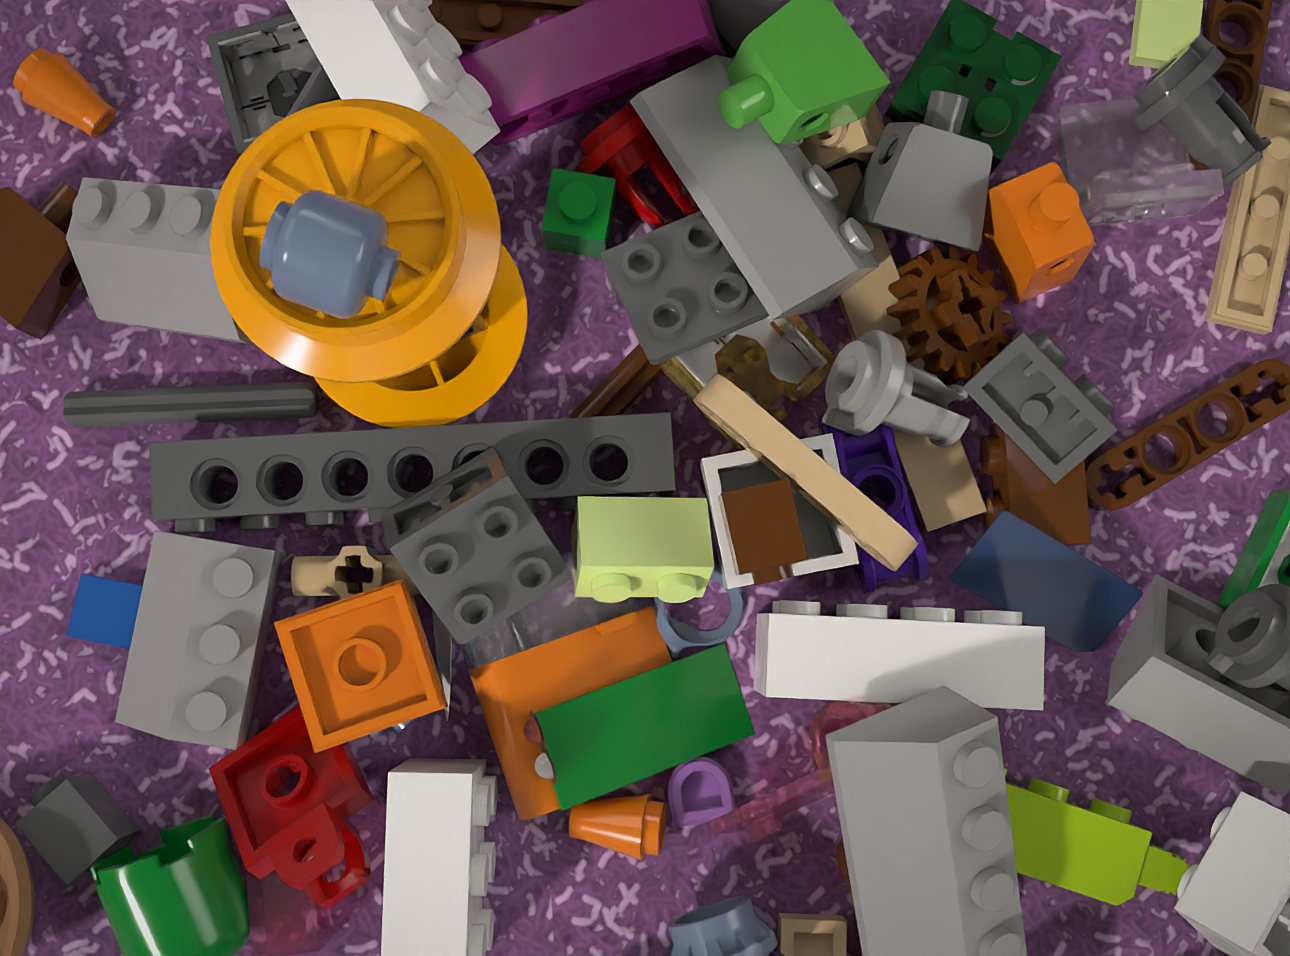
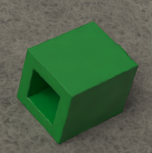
(579, 213)

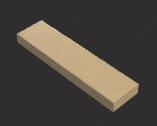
(1256, 226)

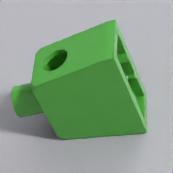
(801, 74)

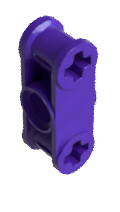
(875, 460)

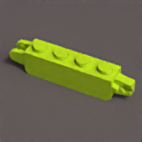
(1086, 848)

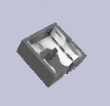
(258, 73)

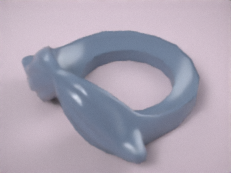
(681, 635)

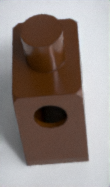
(35, 259)

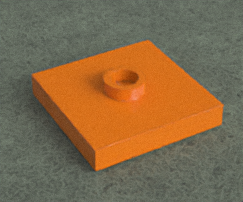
(361, 665)

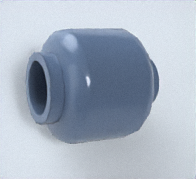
(328, 253)

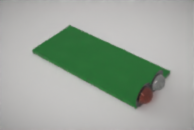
(639, 726)

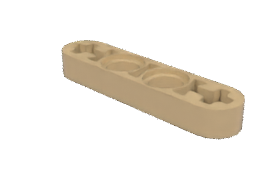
(807, 472)

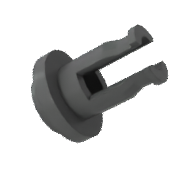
(1199, 111)
(1255, 639)

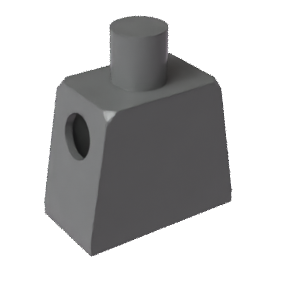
(927, 178)

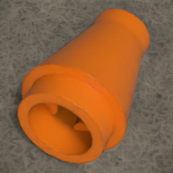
(61, 91)
(621, 824)

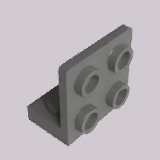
(680, 288)
(1041, 405)
(474, 547)

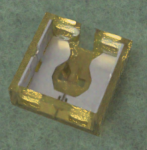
(781, 361)

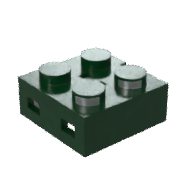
(967, 39)

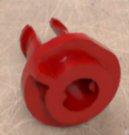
(622, 149)

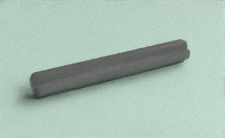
(191, 404)

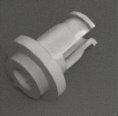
(876, 386)

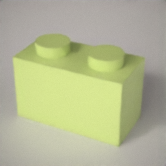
(641, 548)

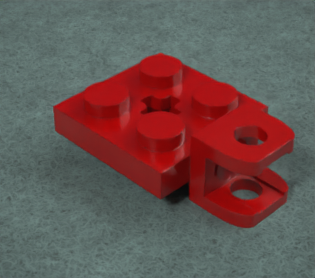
(308, 827)

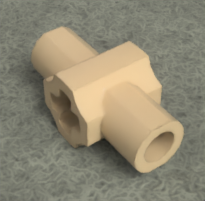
(329, 573)

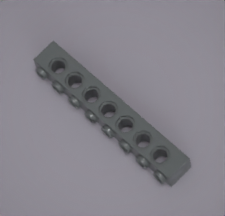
(187, 470)

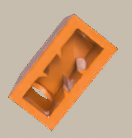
(1034, 227)

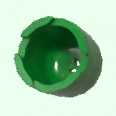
(178, 894)

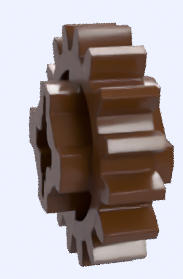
(949, 313)

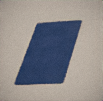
(1047, 582)

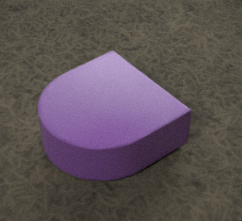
(699, 792)

